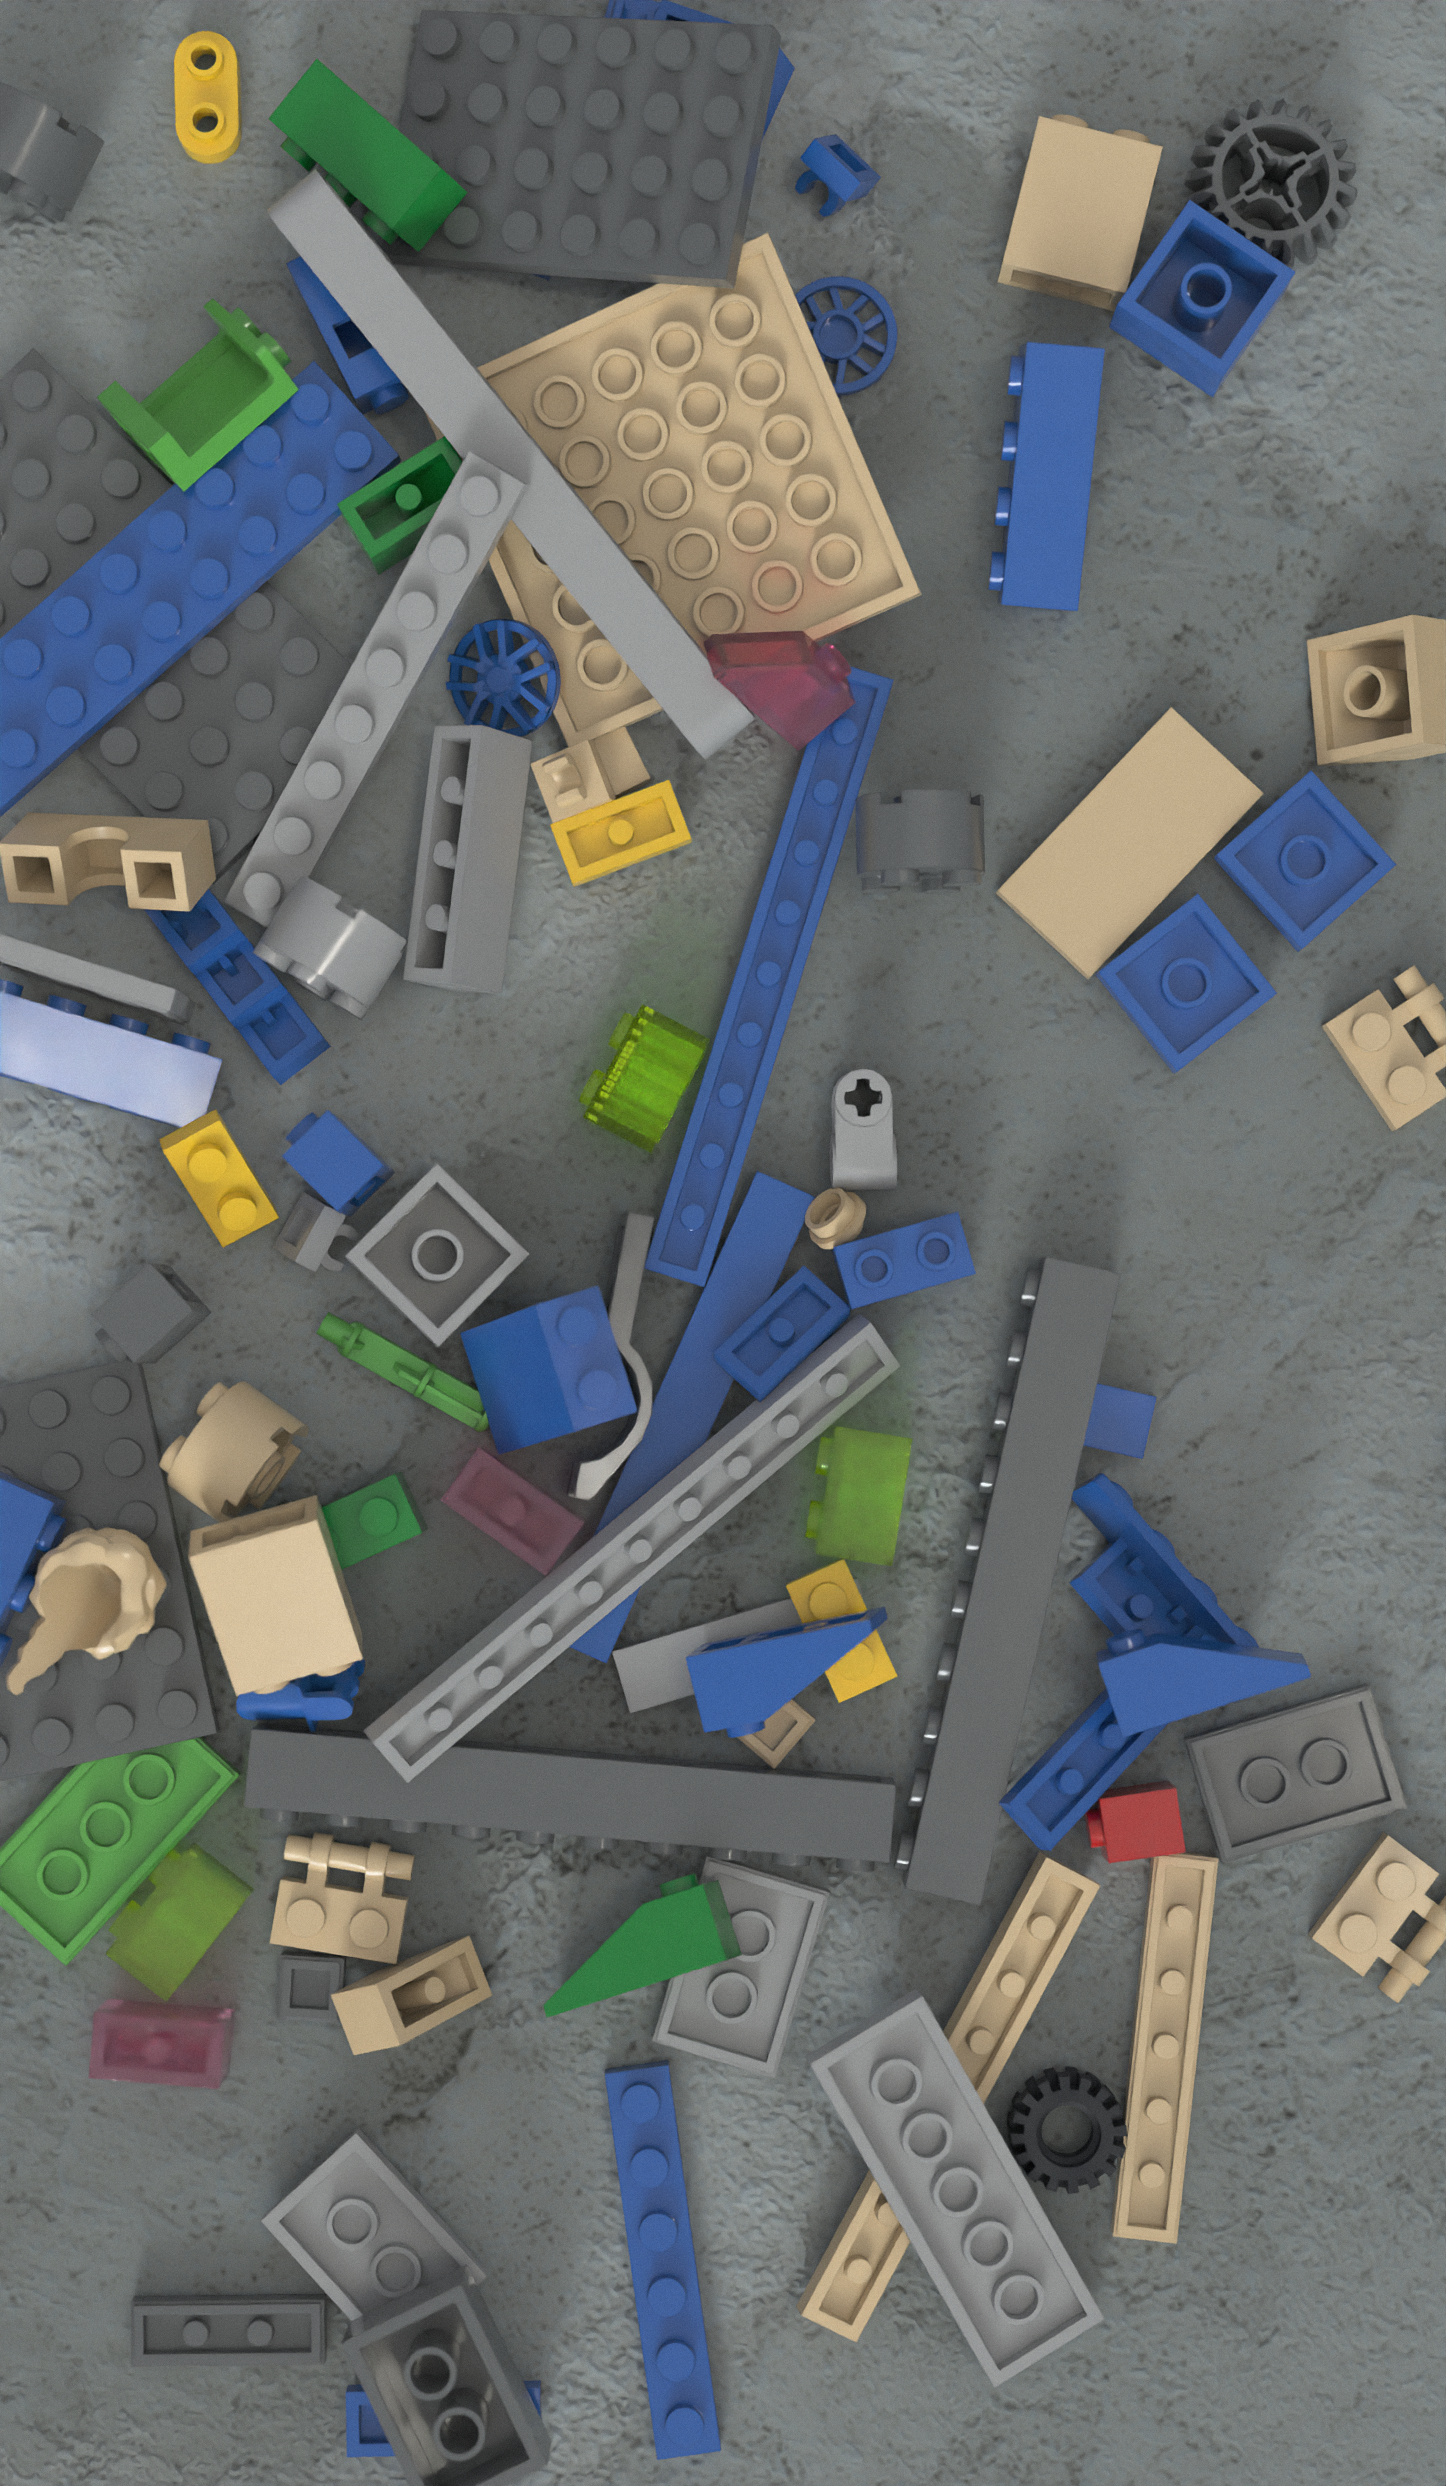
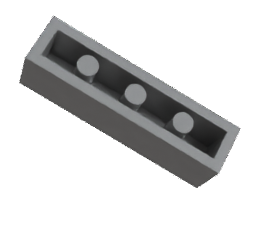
(467, 858)

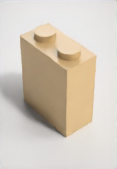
(1080, 212)
(276, 1596)

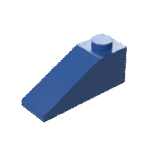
(755, 1674)
(1179, 1676)

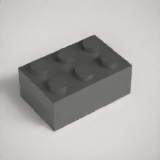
(447, 2387)

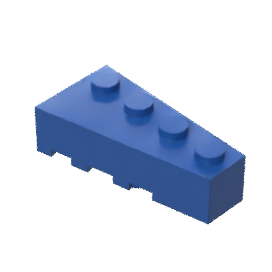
(1048, 475)

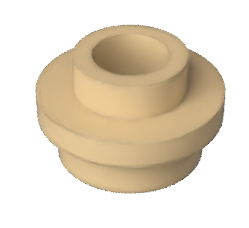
(835, 1218)

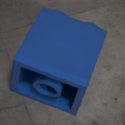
(548, 1370)

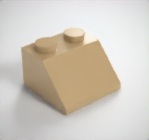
(1379, 691)

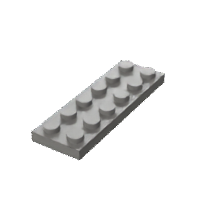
(954, 2187)

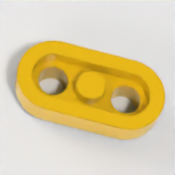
(208, 93)

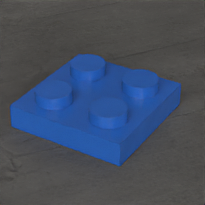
(1304, 861)
(1186, 983)

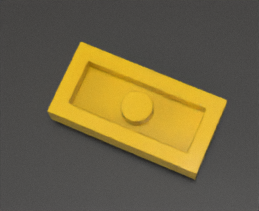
(621, 833)
(219, 1178)
(830, 1594)

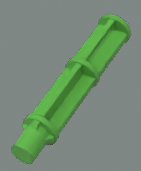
(405, 1370)

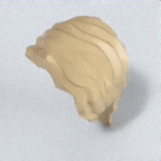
(89, 1597)

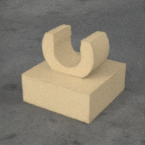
(573, 780)

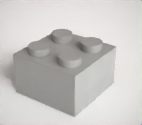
(437, 1255)

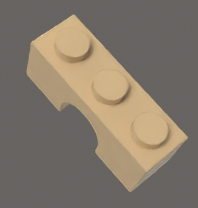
(62, 855)

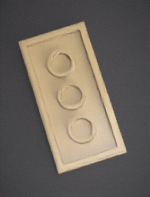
(1129, 843)

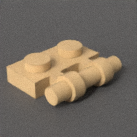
(1384, 1054)
(1374, 1907)
(339, 1917)

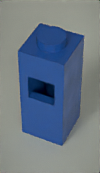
(359, 364)

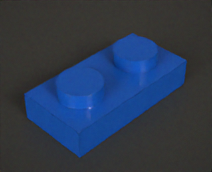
(782, 1333)

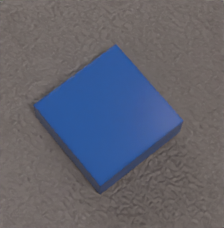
(1119, 1421)

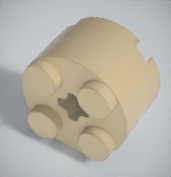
(234, 1451)

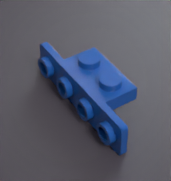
(1140, 1579)

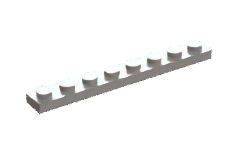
(378, 686)

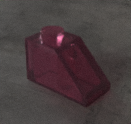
(783, 680)

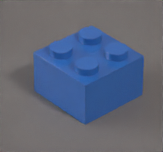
(1201, 298)

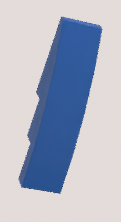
(242, 985)

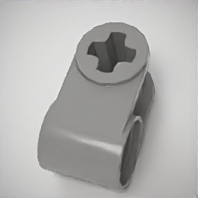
(862, 1147)

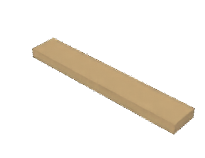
(1164, 2046)

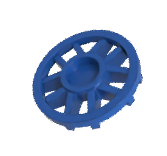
(842, 335)
(504, 676)

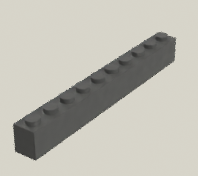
(1009, 1579)
(576, 1795)

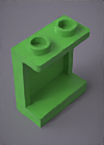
(208, 400)

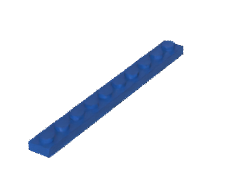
(765, 986)

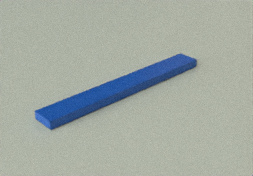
(695, 1381)

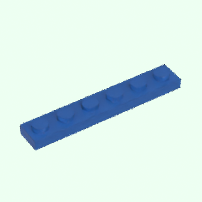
(662, 2260)

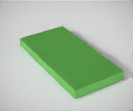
(104, 1838)

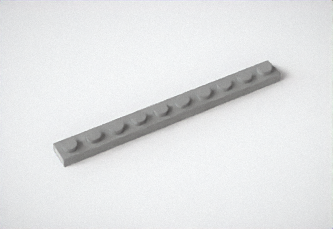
(631, 1549)

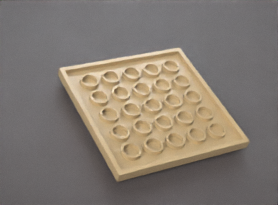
(713, 465)

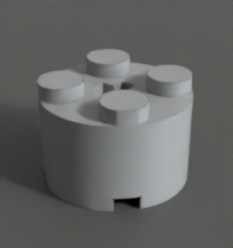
(331, 947)

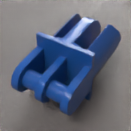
(306, 1698)

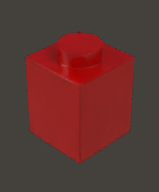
(1136, 1822)

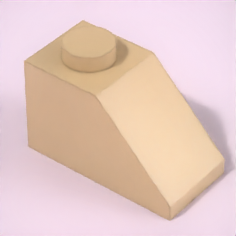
(411, 1996)

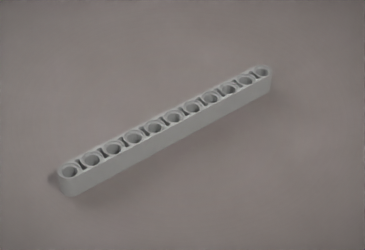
(481, 422)

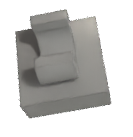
(311, 1232)

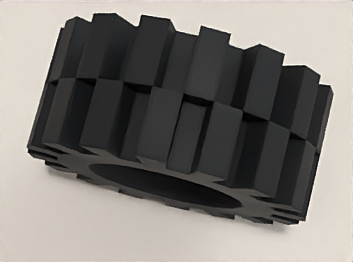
(1073, 2168)

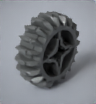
(1313, 156)

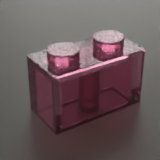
(513, 1510)
(161, 2043)

